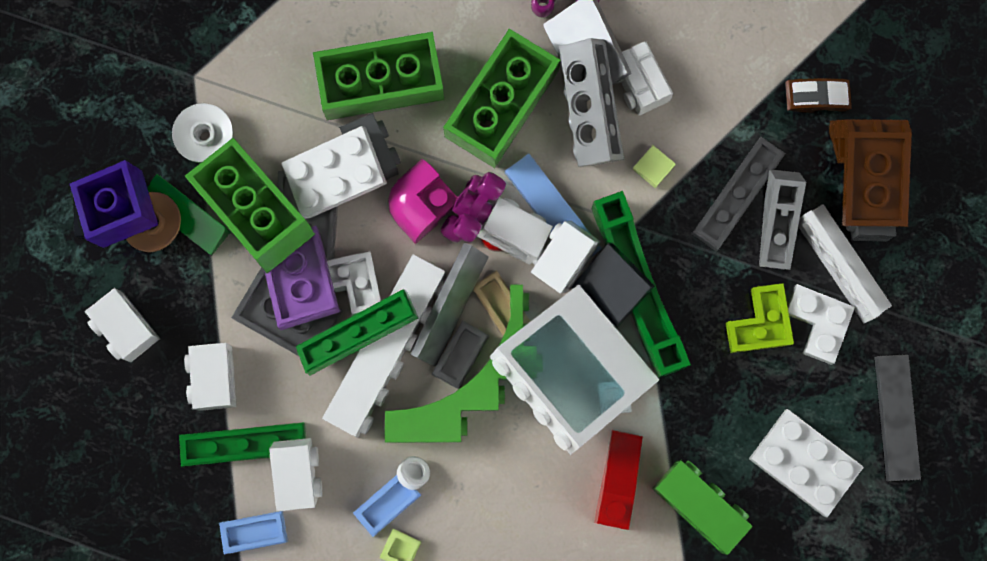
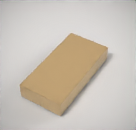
(496, 300)

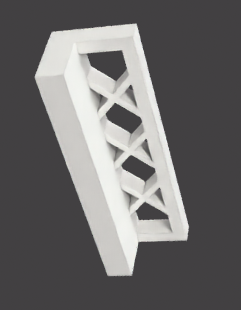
(843, 264)

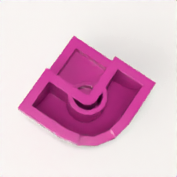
(420, 200)

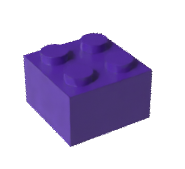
(113, 204)

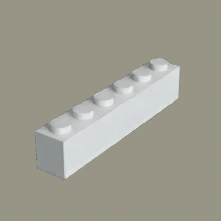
(381, 360)

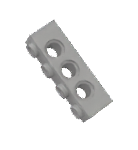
(602, 115)

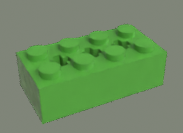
(363, 64)
(497, 80)
(250, 205)

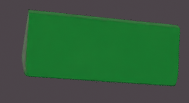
(195, 221)

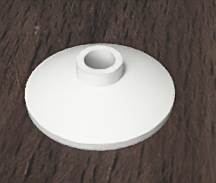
(195, 121)

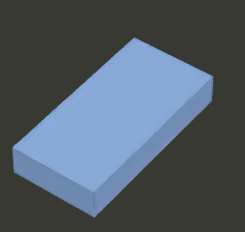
(385, 506)
(253, 532)

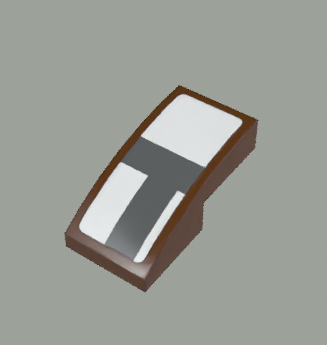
(818, 94)

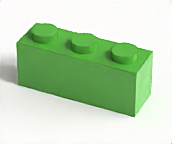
(703, 506)

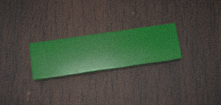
(356, 332)
(235, 443)

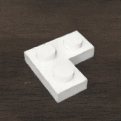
(358, 277)
(829, 321)

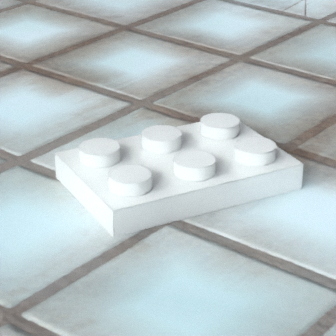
(334, 173)
(806, 463)

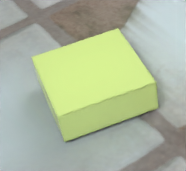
(654, 166)
(400, 547)

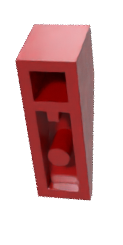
(619, 480)

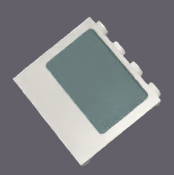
(573, 369)

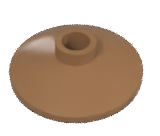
(167, 229)

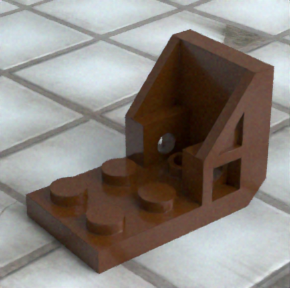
(875, 170)

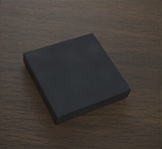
(614, 284)

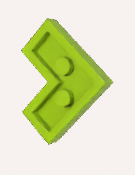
(769, 327)

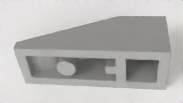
(781, 218)

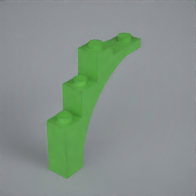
(442, 419)

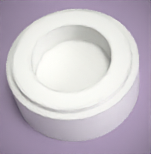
(413, 473)

